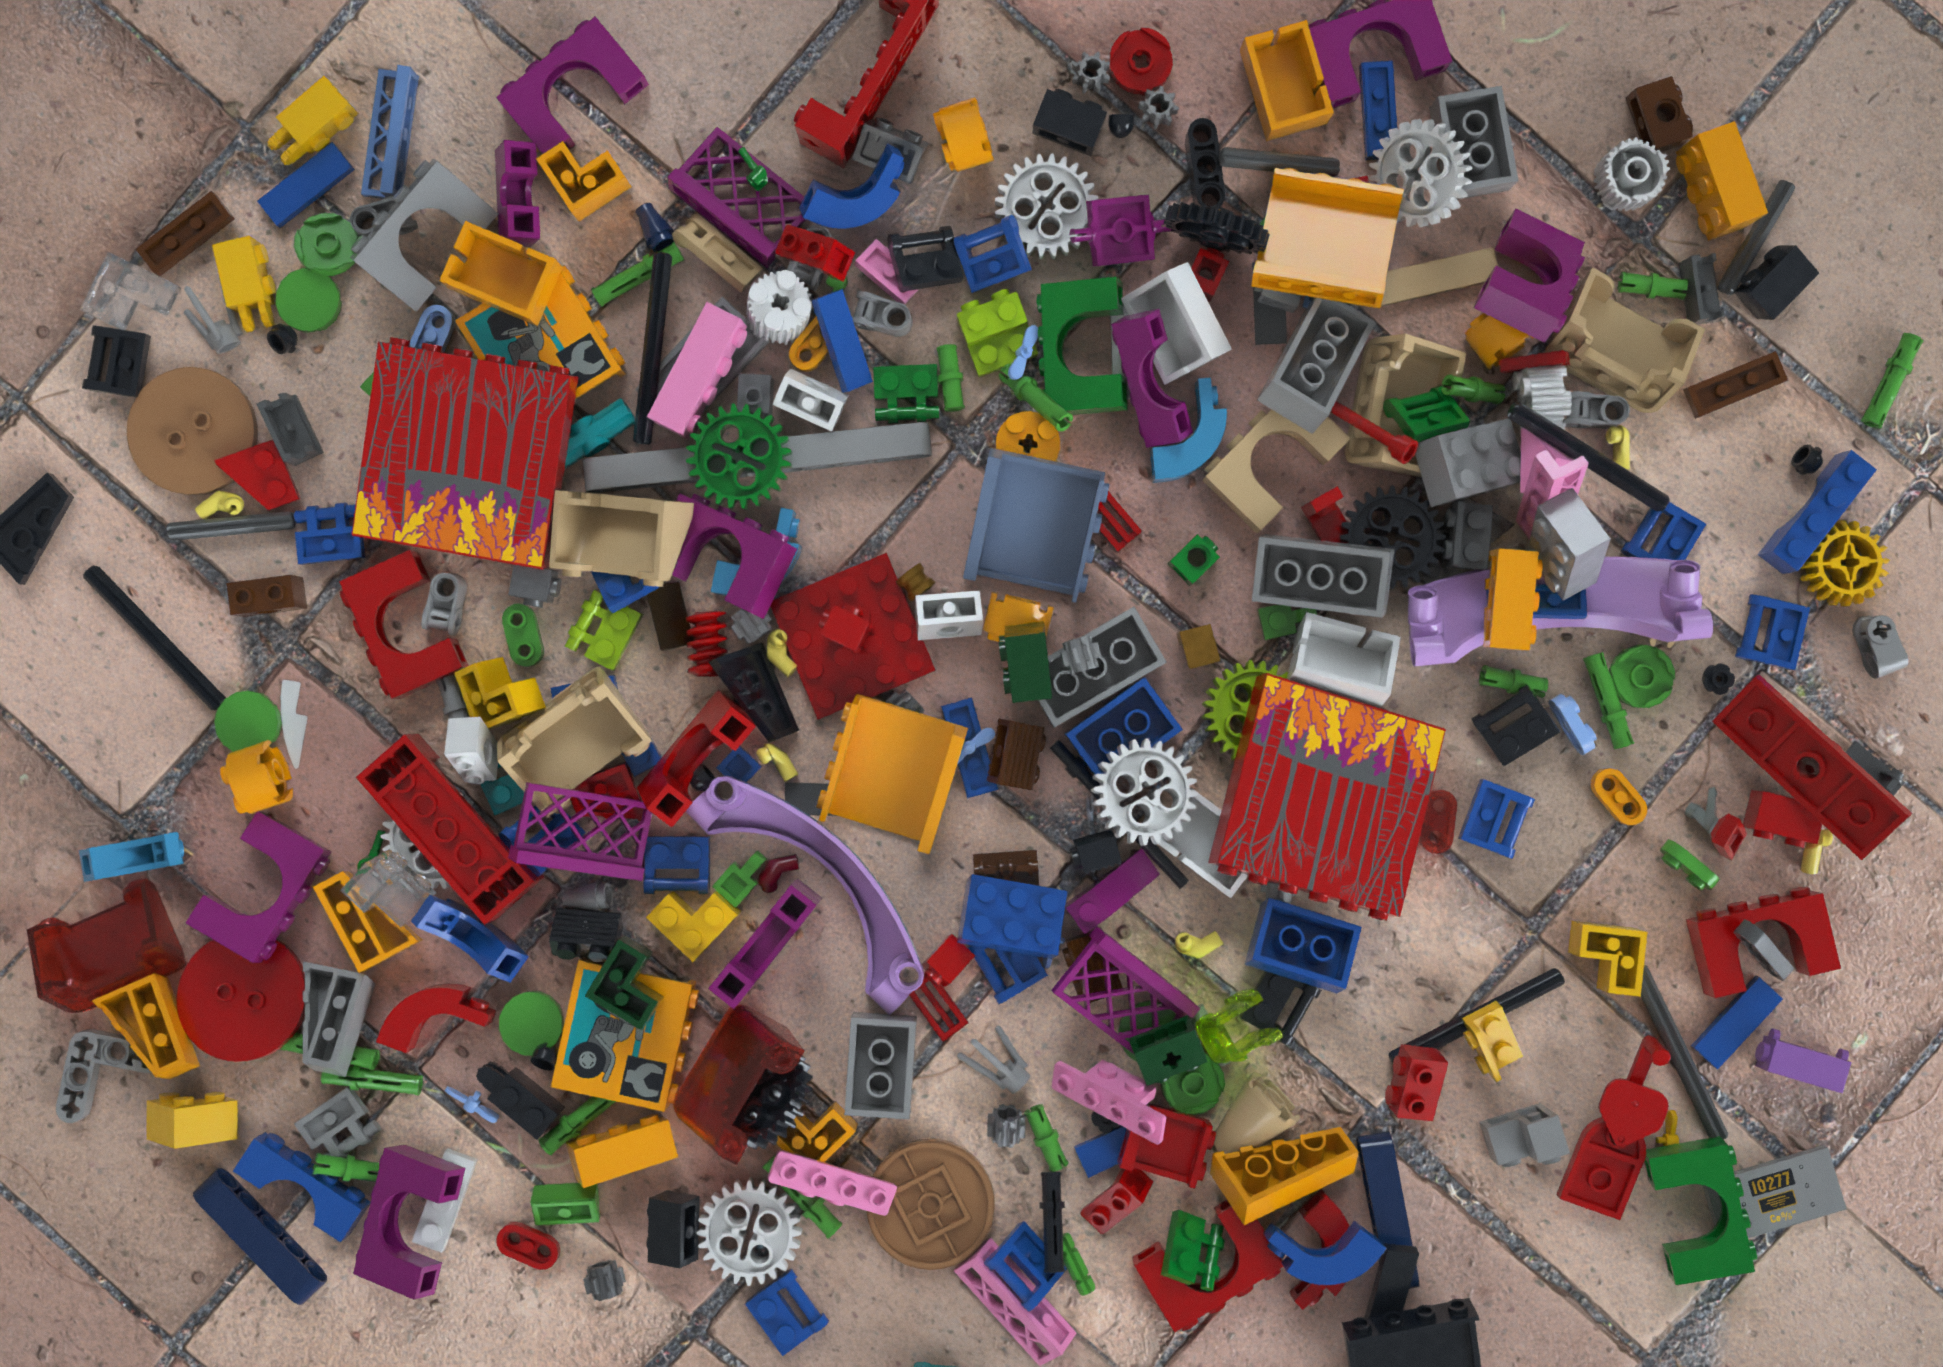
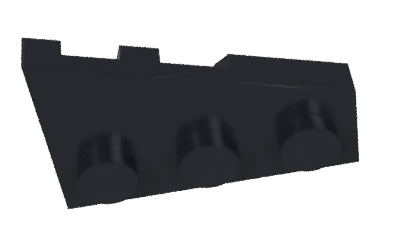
(30, 526)
(757, 689)

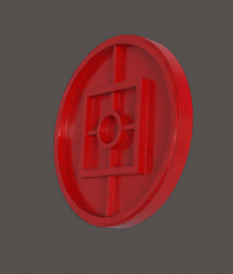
(241, 1006)

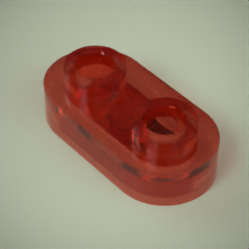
(1440, 821)

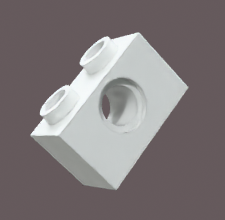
(810, 399)
(948, 615)
(471, 749)

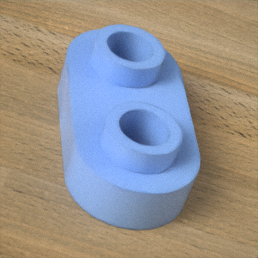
(428, 333)
(1566, 713)

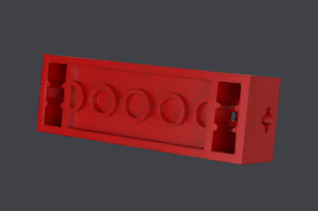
(837, 136)
(446, 828)

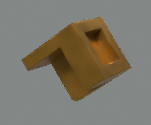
(1199, 646)

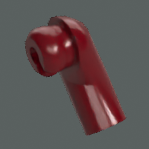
(773, 869)

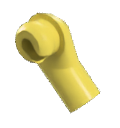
(1620, 438)
(220, 501)
(777, 652)
(780, 759)
(1812, 852)
(1197, 947)

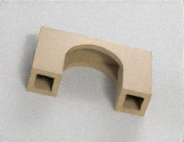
(1233, 475)

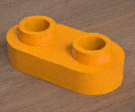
(811, 341)
(1618, 795)

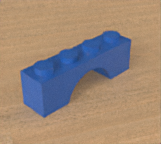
(1834, 492)
(336, 1205)

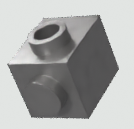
(756, 392)
(534, 585)

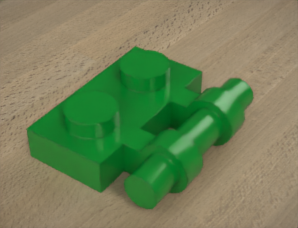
(906, 383)
(1184, 1248)

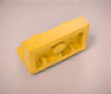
(1492, 1038)

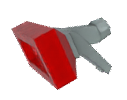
(1725, 832)

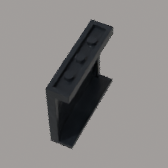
(1415, 1337)

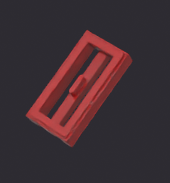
(1512, 364)
(1125, 517)
(953, 1028)

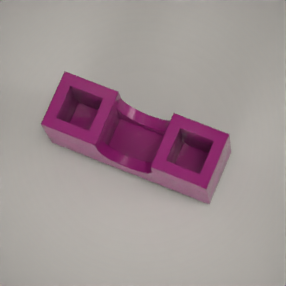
(514, 178)

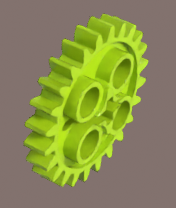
(1225, 704)

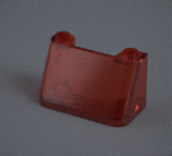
(104, 950)
(727, 1074)

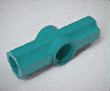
(593, 433)

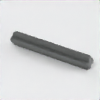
(1270, 160)
(1756, 238)
(230, 526)

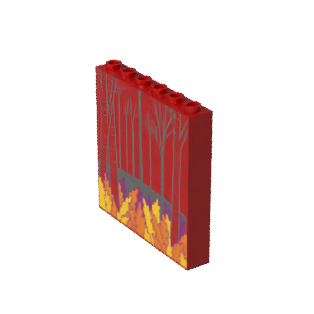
(464, 453)
(1327, 797)

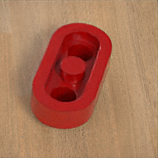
(528, 1249)

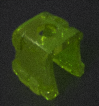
(1212, 1026)

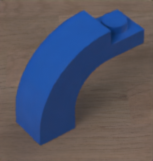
(859, 205)
(461, 927)
(1329, 1265)

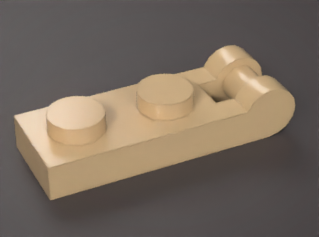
(717, 252)

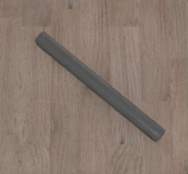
(1681, 1057)

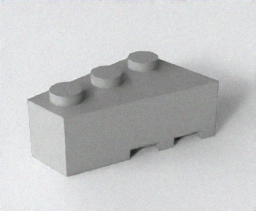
(333, 1016)

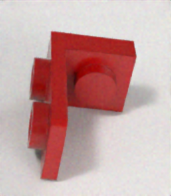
(815, 251)
(1326, 516)
(1118, 1200)

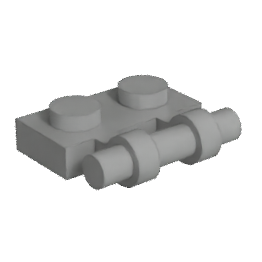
(333, 1117)

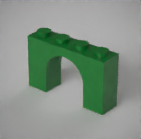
(1061, 309)
(1726, 1247)

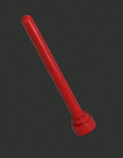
(1401, 447)

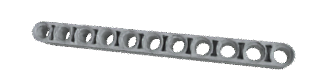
(808, 453)

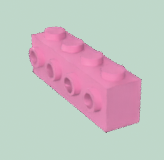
(698, 371)

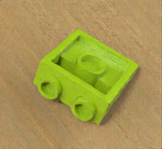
(994, 331)

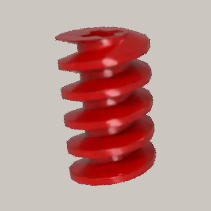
(706, 641)

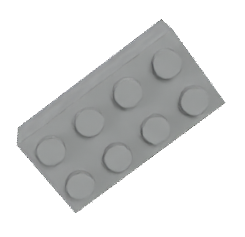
(1316, 362)
(1323, 575)
(1125, 656)

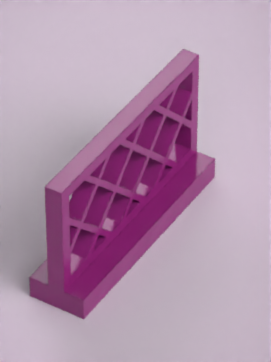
(719, 212)
(570, 857)
(1135, 970)

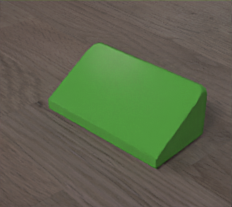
(565, 1204)

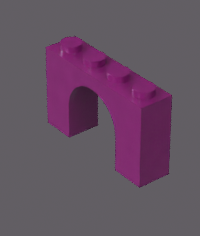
(1409, 21)
(586, 49)
(1553, 257)
(763, 554)
(299, 864)
(765, 943)
(382, 1251)

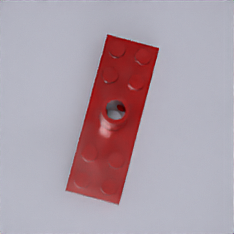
(1811, 767)

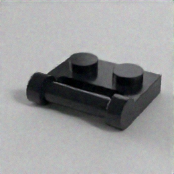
(926, 268)
(125, 363)
(1521, 734)
(1276, 992)

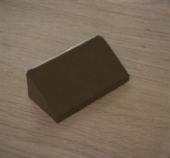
(669, 616)

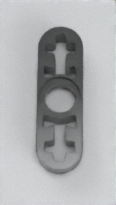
(1763, 950)

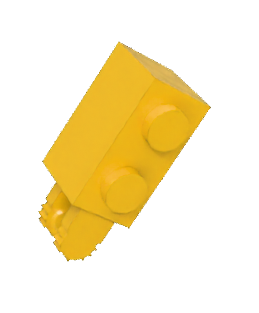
(312, 120)
(246, 279)

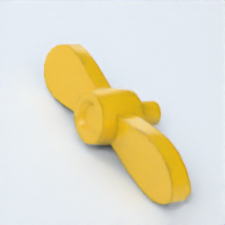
(1670, 1137)

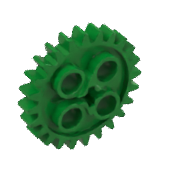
(751, 430)

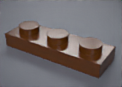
(185, 233)
(1735, 384)

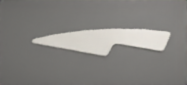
(292, 723)

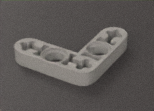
(99, 1054)

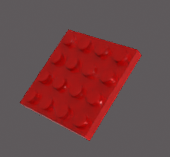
(834, 672)

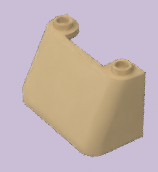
(1623, 349)
(1399, 369)
(618, 535)
(572, 737)

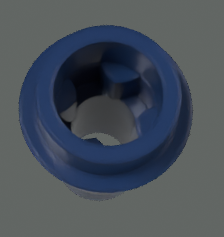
(655, 229)

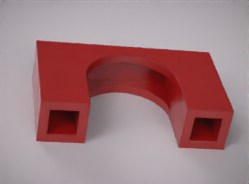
(369, 597)
(666, 785)
(1801, 916)
(1186, 1303)

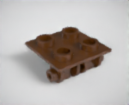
(1010, 866)

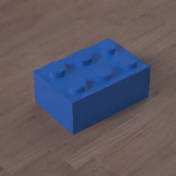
(1127, 717)
(1012, 916)
(1303, 945)

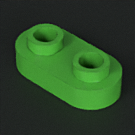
(523, 634)
(1678, 857)

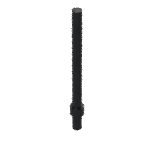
(1077, 768)

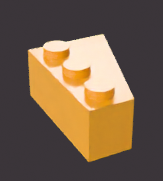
(1511, 599)
(368, 935)
(151, 1024)
(621, 1150)

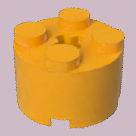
(965, 135)
(1494, 339)
(1033, 427)
(1013, 611)
(257, 777)

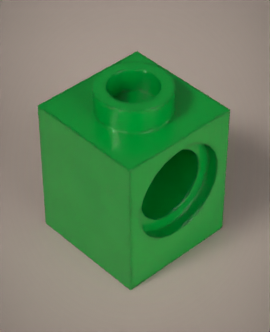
(1184, 569)

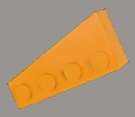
(1283, 1172)

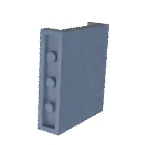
(1036, 522)

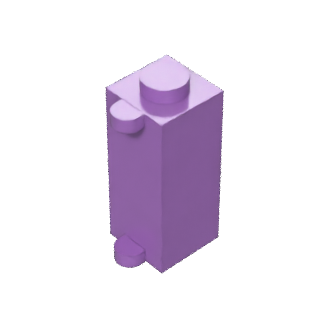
(1803, 1063)

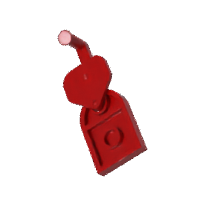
(1606, 1170)

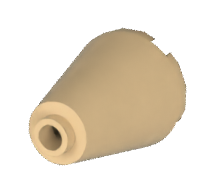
(1255, 1116)

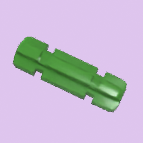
(1077, 1266)

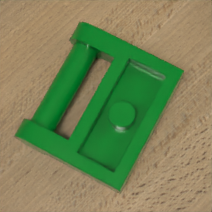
(1422, 423)

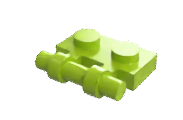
(612, 635)

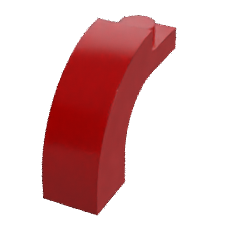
(407, 1019)
(1331, 1225)

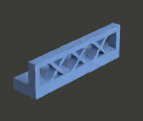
(397, 135)

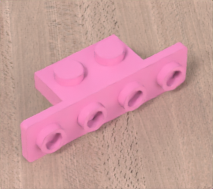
(1112, 1095)
(831, 1182)

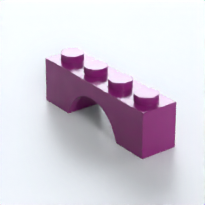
(1159, 416)

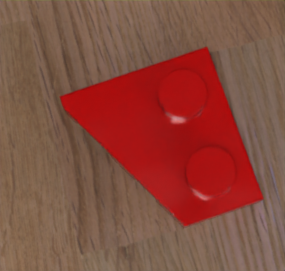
(261, 474)
(612, 781)

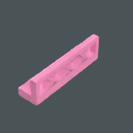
(1545, 483)
(1041, 1324)

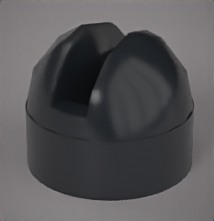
(1121, 124)
(702, 778)
(544, 1057)

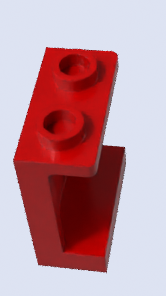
(1180, 1152)

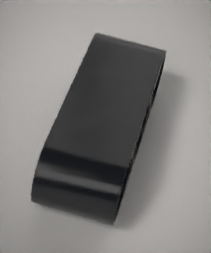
(1204, 152)

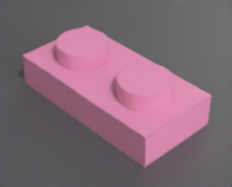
(878, 266)

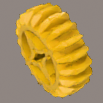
(1843, 576)

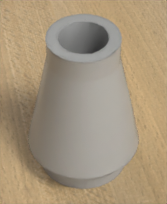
(591, 897)

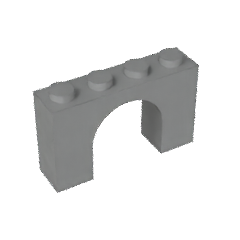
(380, 251)

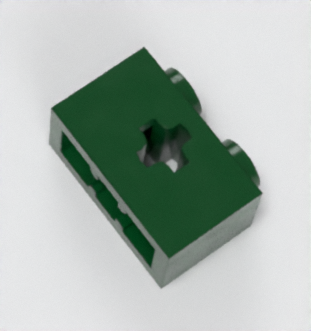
(1174, 1037)

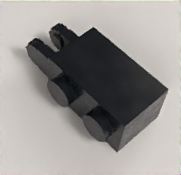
(520, 1098)

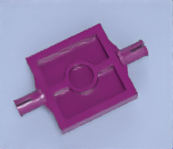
(1120, 230)

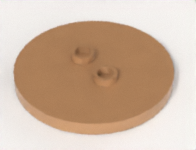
(186, 424)
(939, 1204)

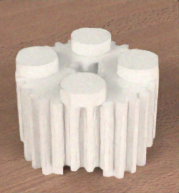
(1627, 159)
(778, 291)
(1544, 392)

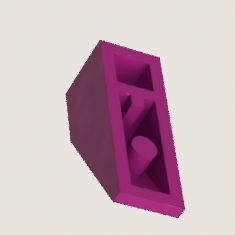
(1111, 891)

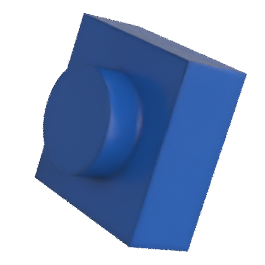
(644, 761)
(739, 765)

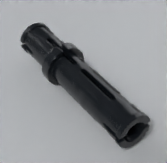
(1052, 1222)

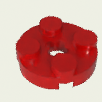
(1136, 43)

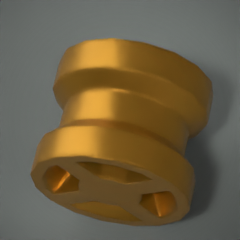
(915, 582)

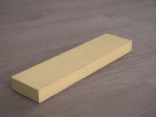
(1438, 276)

